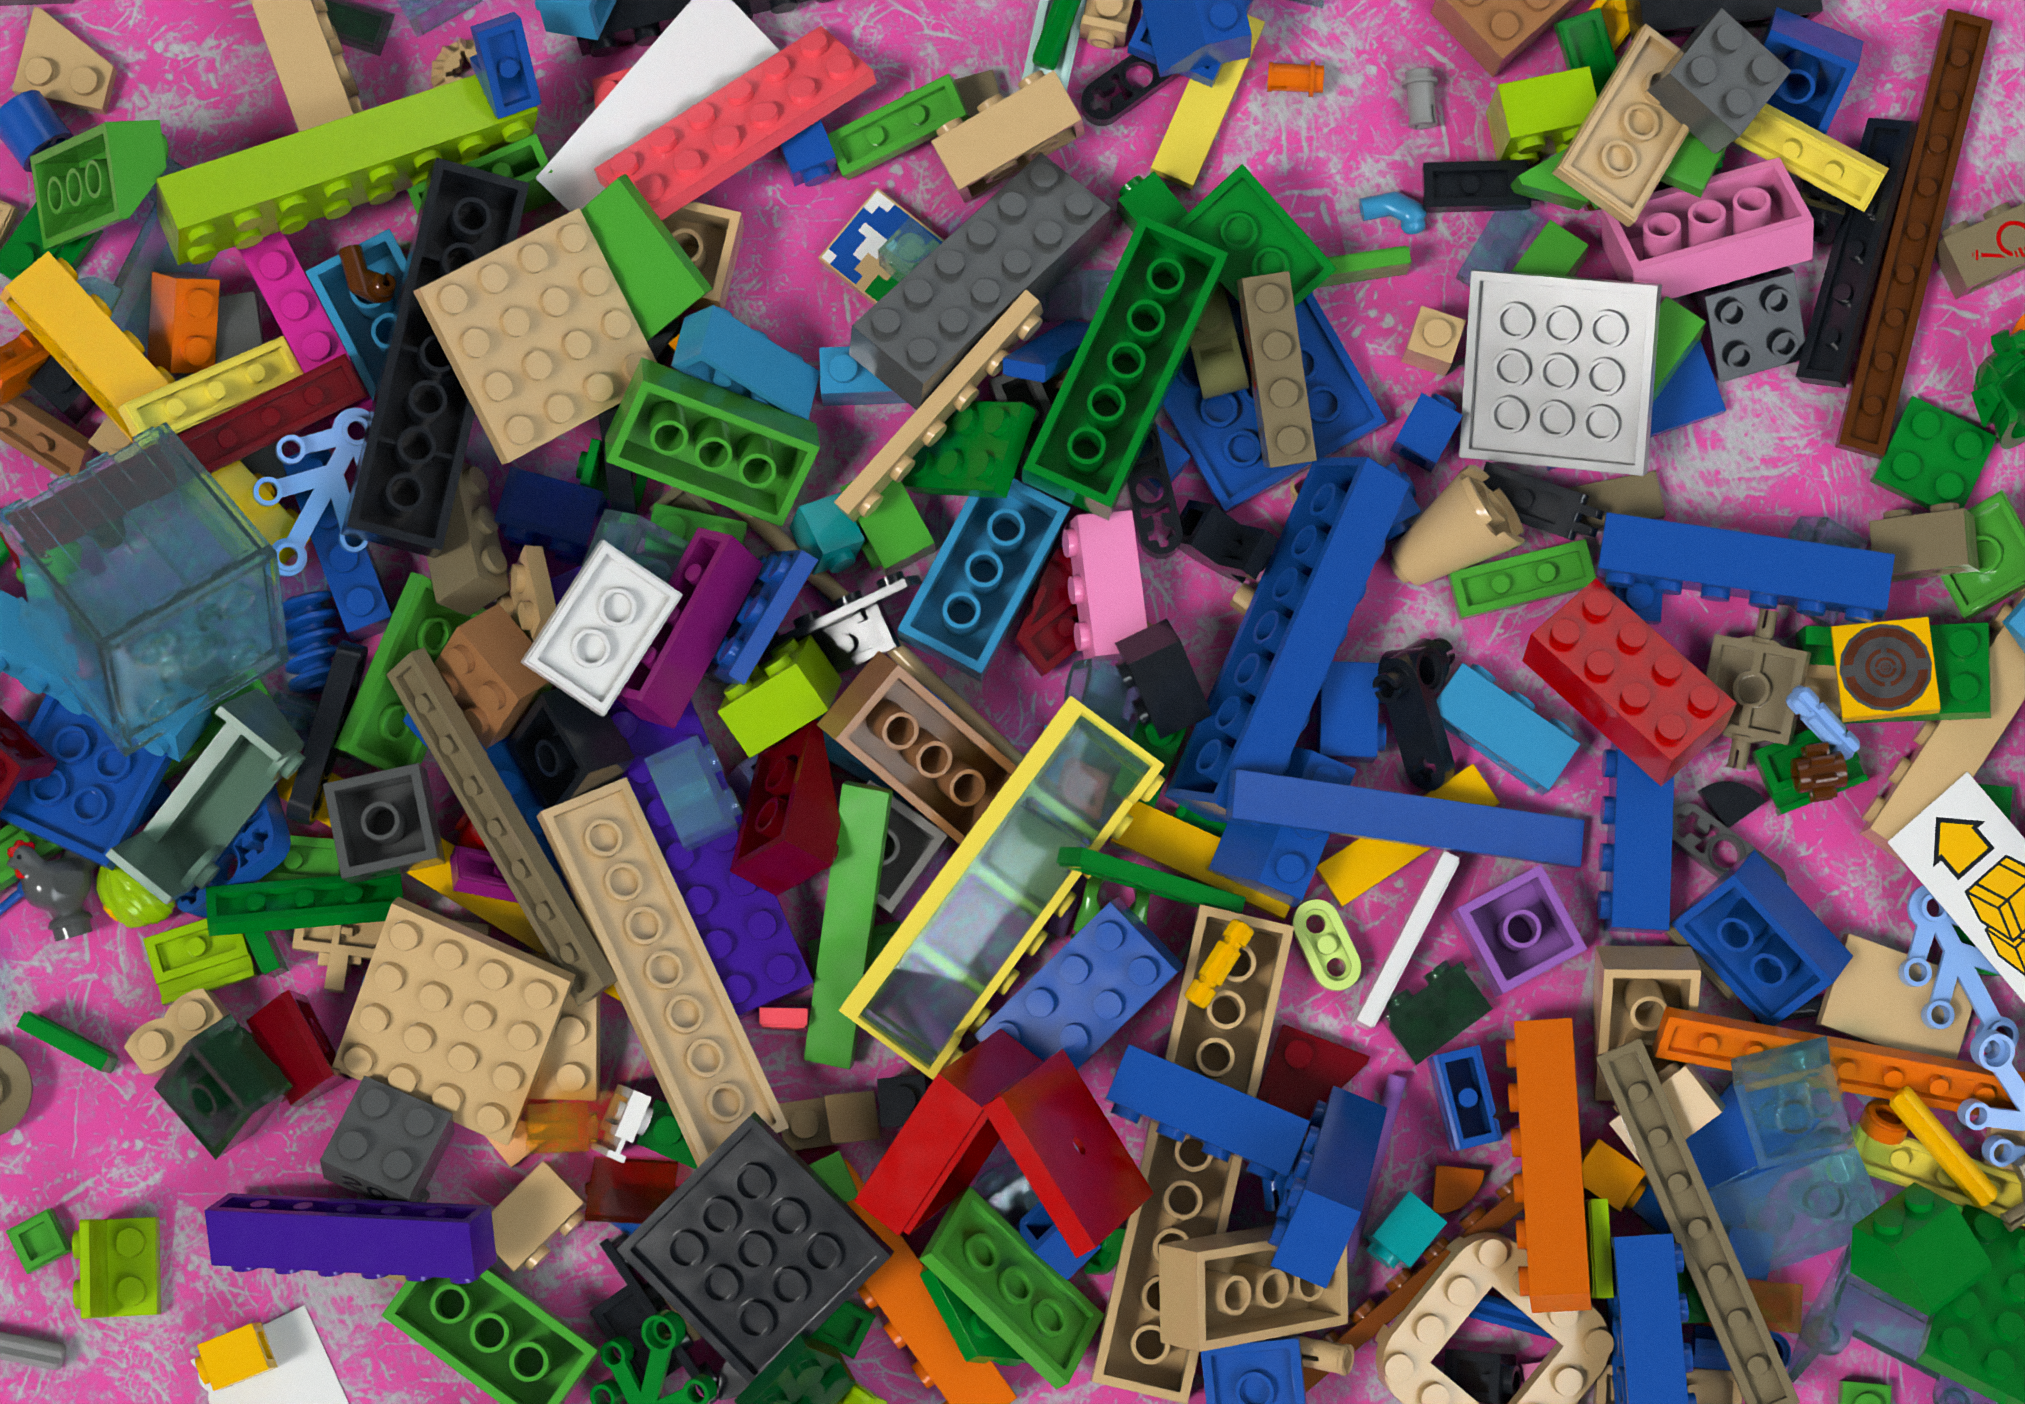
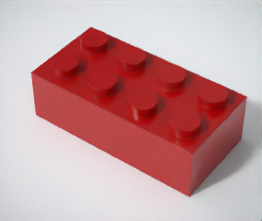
(1628, 682)

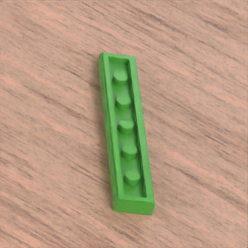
(848, 921)

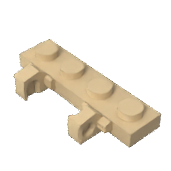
(347, 946)

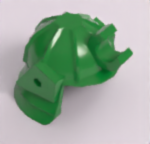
(2001, 388)

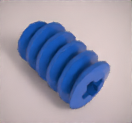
(309, 641)

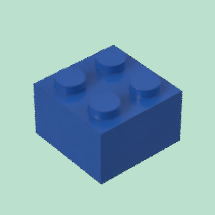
(1820, 67)

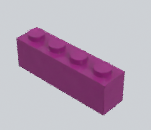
(714, 583)

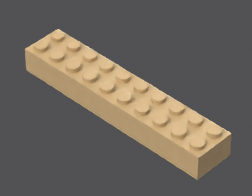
(1190, 1187)

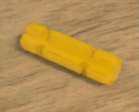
(1219, 963)

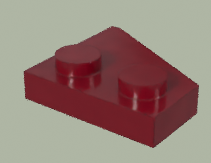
(1050, 618)
(1305, 1071)

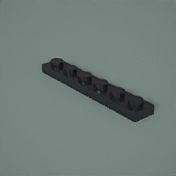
(1855, 261)

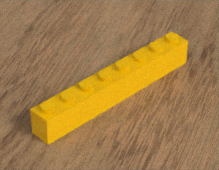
(115, 371)

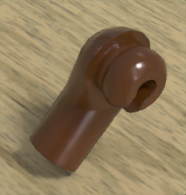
(363, 281)

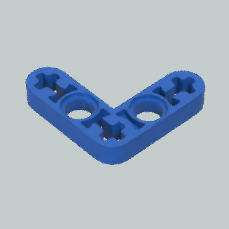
(258, 847)

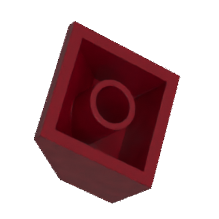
(298, 1045)

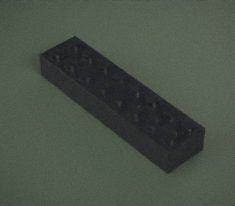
(419, 407)

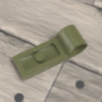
(1218, 350)

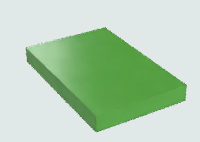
(643, 257)

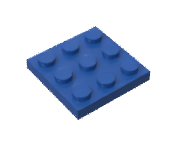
(760, 615)
(91, 793)

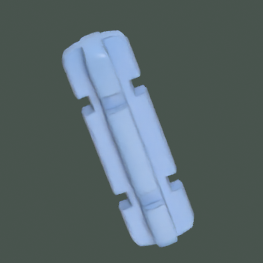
(1822, 721)

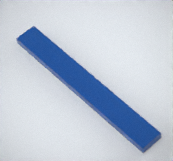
(1404, 818)

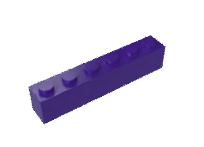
(351, 1237)

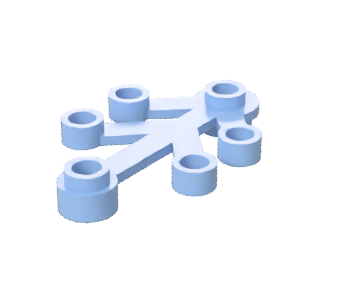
(326, 481)
(1956, 962)
(2000, 1063)

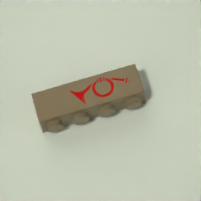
(1983, 252)
(1276, 369)

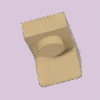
(830, 1120)

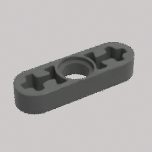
(1702, 823)

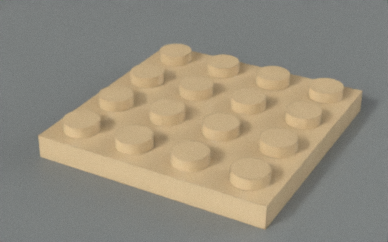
(537, 334)
(454, 1019)

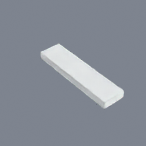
(1406, 940)

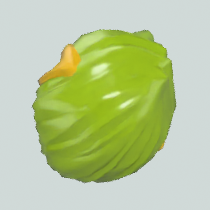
(128, 900)

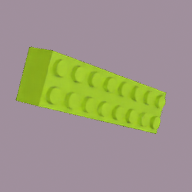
(329, 169)

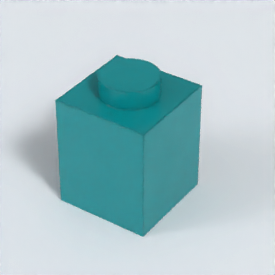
(827, 535)

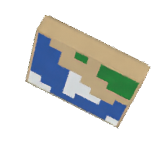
(855, 248)

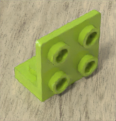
(117, 1267)

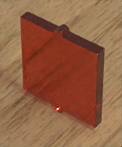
(628, 1189)

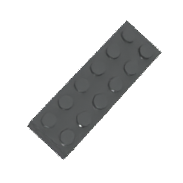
(951, 299)

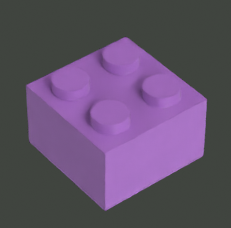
(1518, 930)

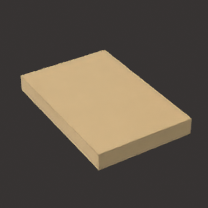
(1882, 1011)

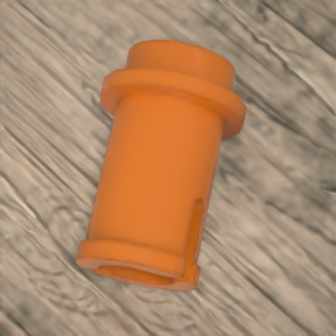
(1296, 77)

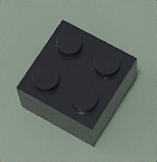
(567, 749)

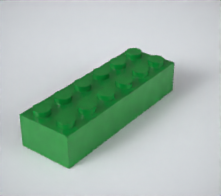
(1124, 367)

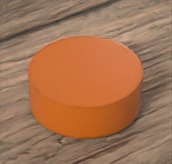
(1882, 1123)

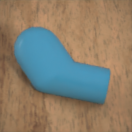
(1397, 205)

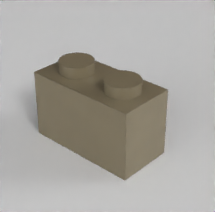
(1927, 542)

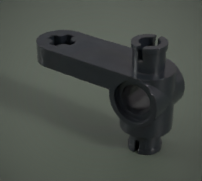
(1408, 688)

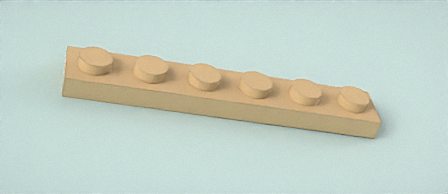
(954, 393)

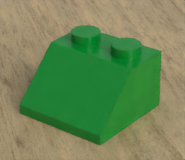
(1918, 1250)

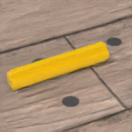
(1943, 1147)

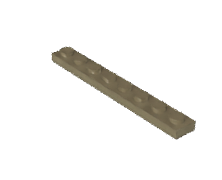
(500, 825)
(1695, 1225)

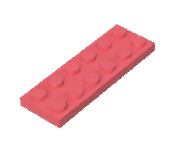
(740, 122)

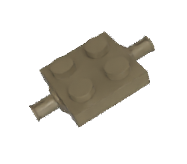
(1758, 678)

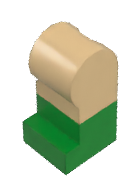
(1821, 668)

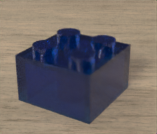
(549, 514)

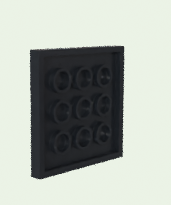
(754, 1248)

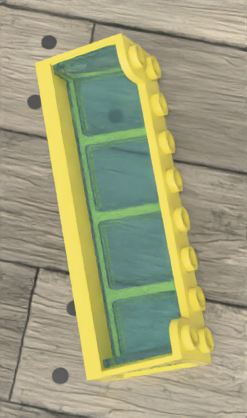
(1001, 888)

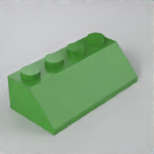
(96, 178)

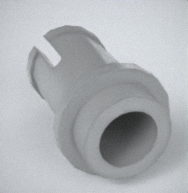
(1421, 98)

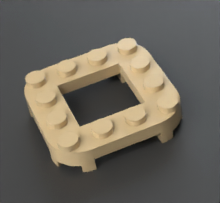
(1448, 1299)

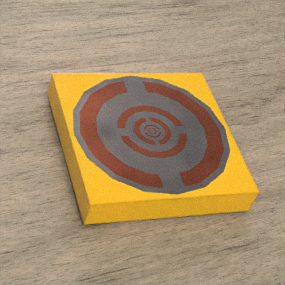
(1885, 669)

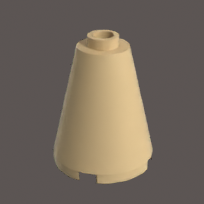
(1457, 530)

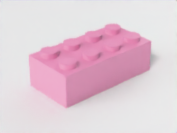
(1737, 229)

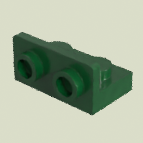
(801, 1374)

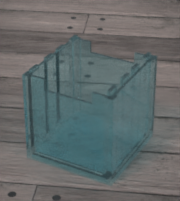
(147, 588)

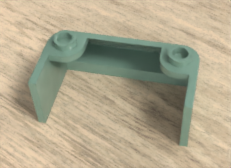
(213, 799)

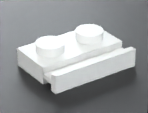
(624, 1118)

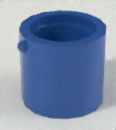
(30, 126)

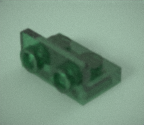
(1436, 1012)

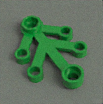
(661, 1346)

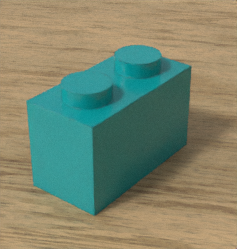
(1403, 1231)

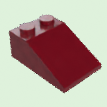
(789, 814)

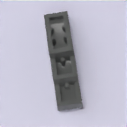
(237, 332)

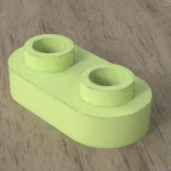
(1326, 945)

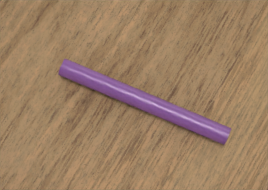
(1391, 1098)

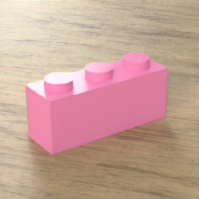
(1104, 582)

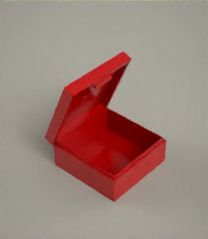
(1038, 1114)

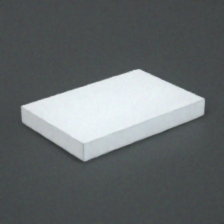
(601, 628)

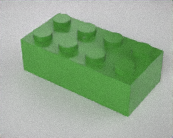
(711, 442)
(495, 1337)

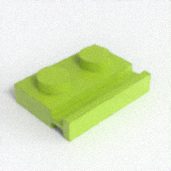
(193, 960)

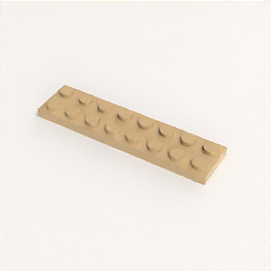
(659, 966)

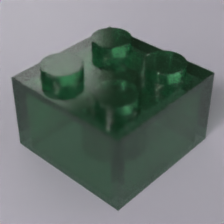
(223, 1086)

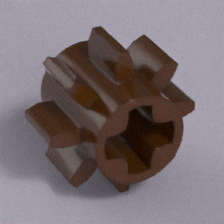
(1819, 772)

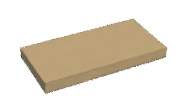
(1626, 134)

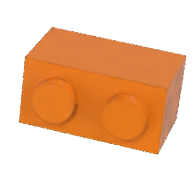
(183, 321)

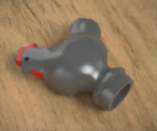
(55, 887)

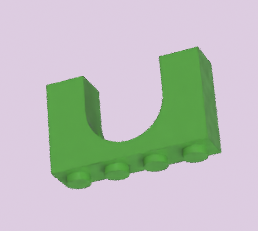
(1563, 254)

